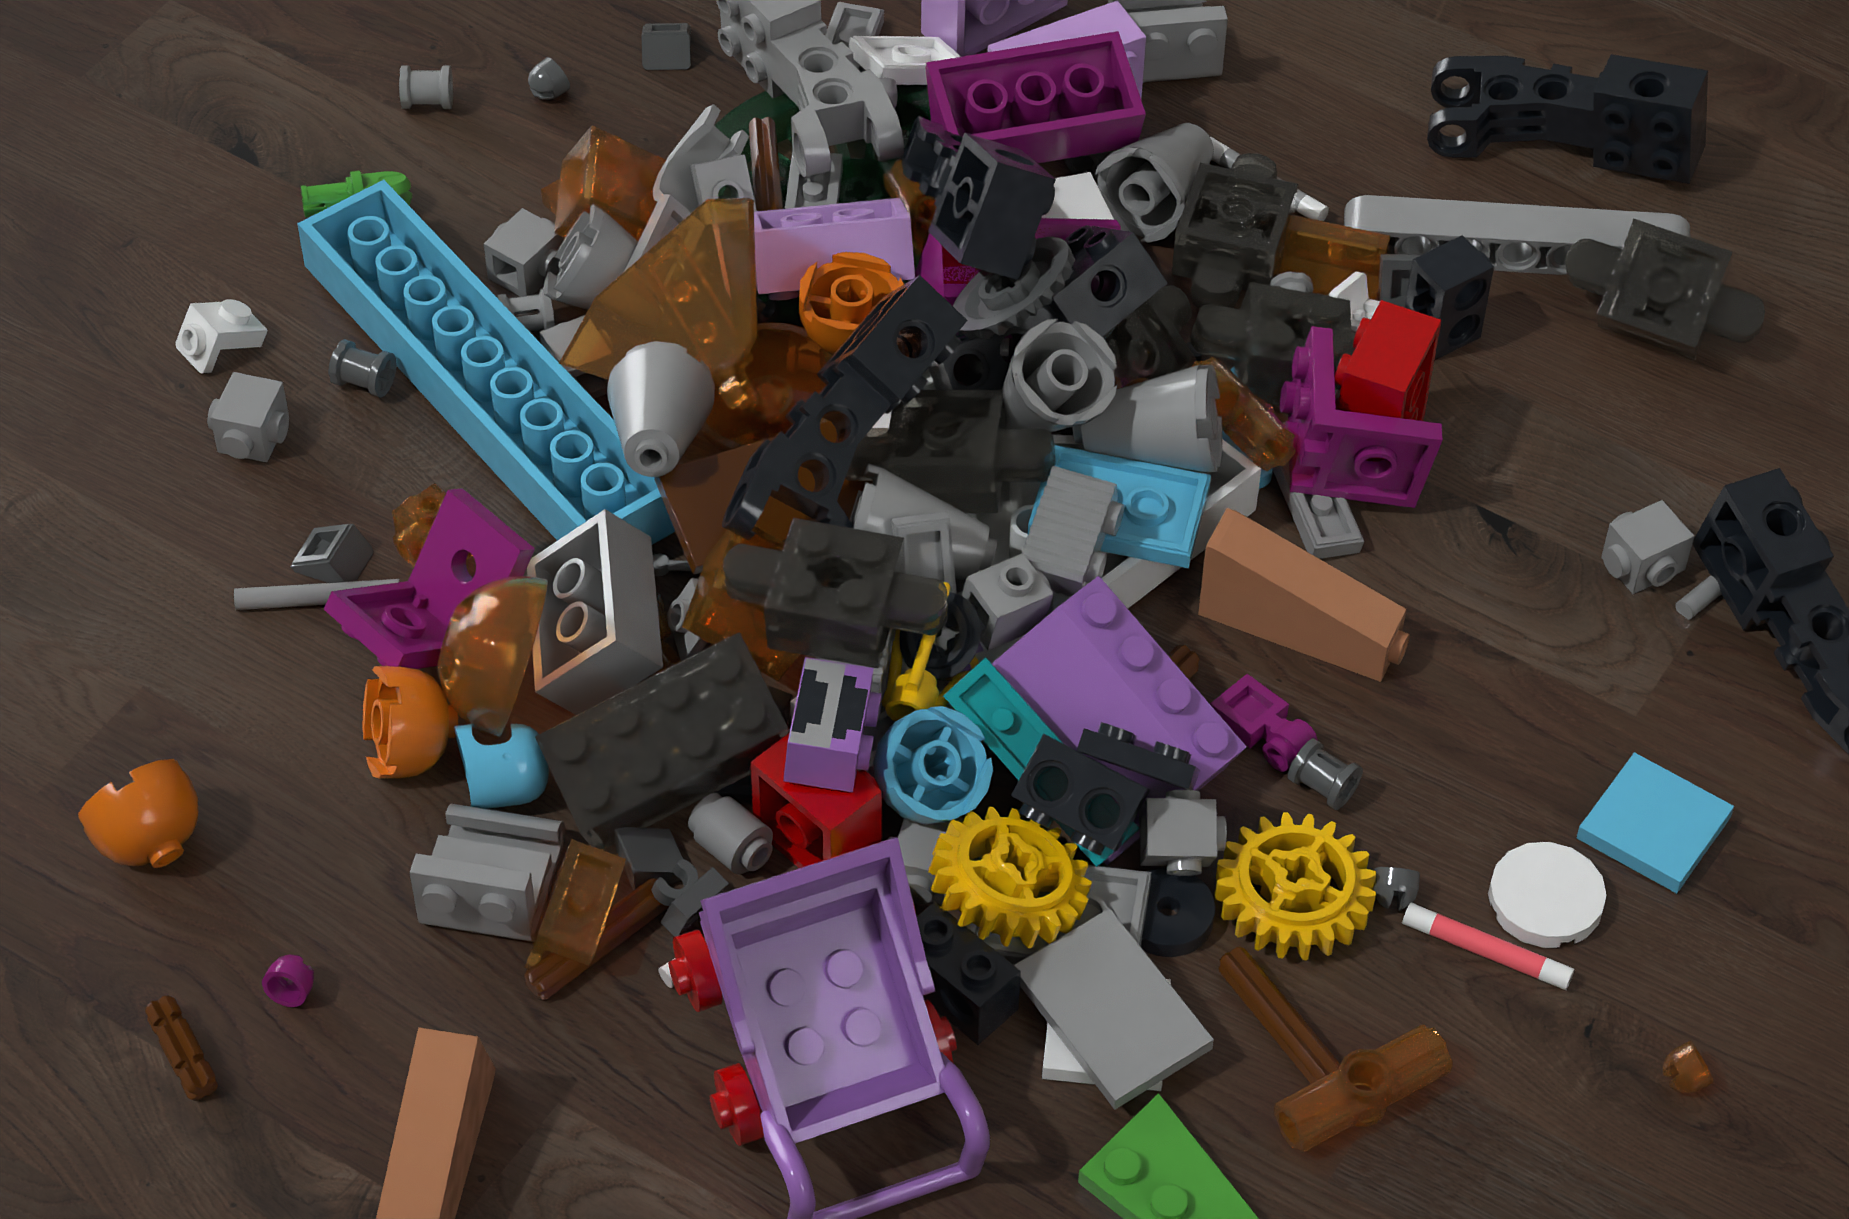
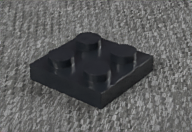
(1118, 748)

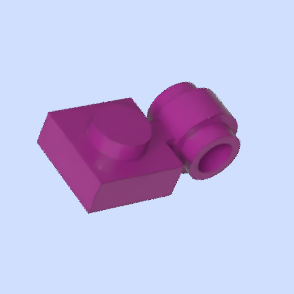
(1259, 713)

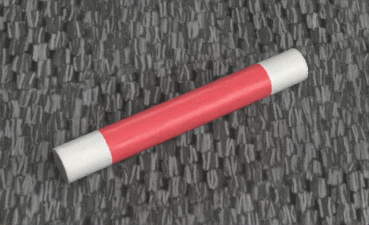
(1488, 946)

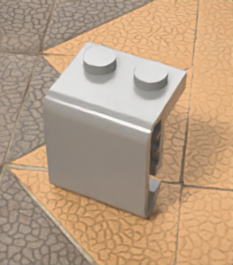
(1180, 37)
(488, 872)

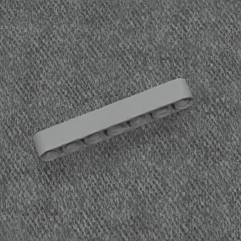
(1508, 234)

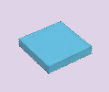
(1655, 822)

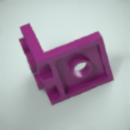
(1336, 443)
(409, 618)

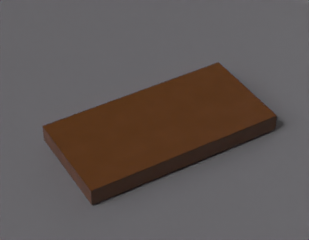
(701, 491)

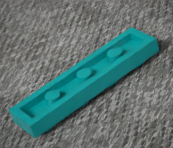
(1013, 734)

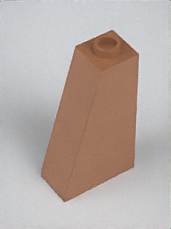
(1297, 600)
(437, 1126)

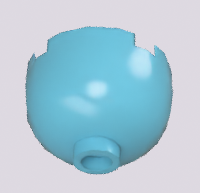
(932, 765)

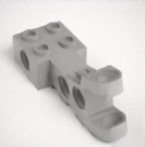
(789, 54)

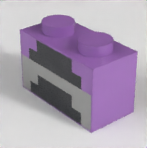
(829, 725)

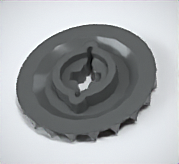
(995, 306)

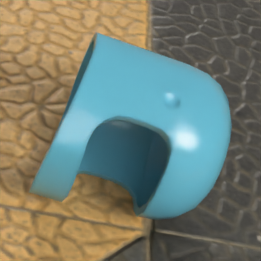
(503, 772)

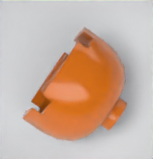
(842, 295)
(406, 720)
(145, 818)

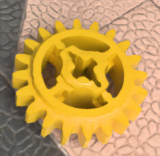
(1291, 873)
(1004, 885)

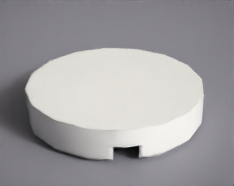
(1547, 894)

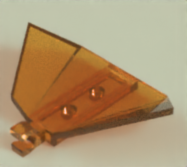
(687, 292)

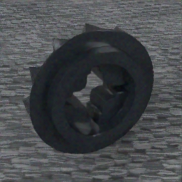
(960, 649)

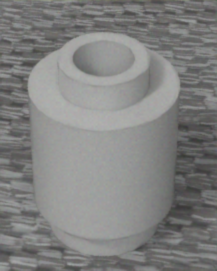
(731, 833)

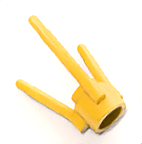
(916, 687)

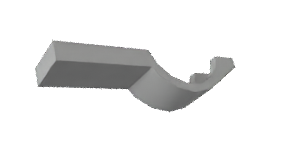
(674, 184)

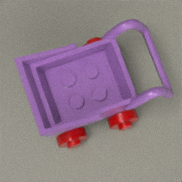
(827, 1015)

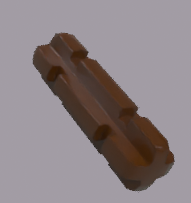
(181, 1048)

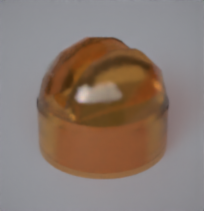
(1691, 1068)

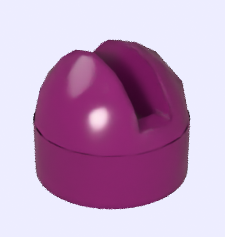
(296, 988)

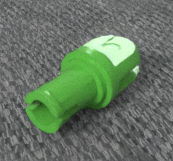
(321, 197)

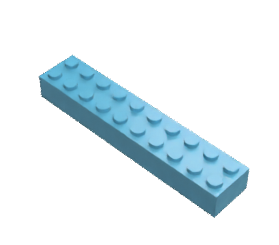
(477, 364)

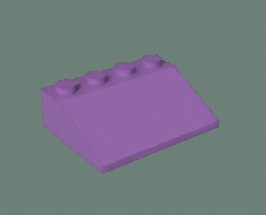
(1100, 666)

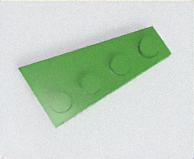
(1160, 1172)

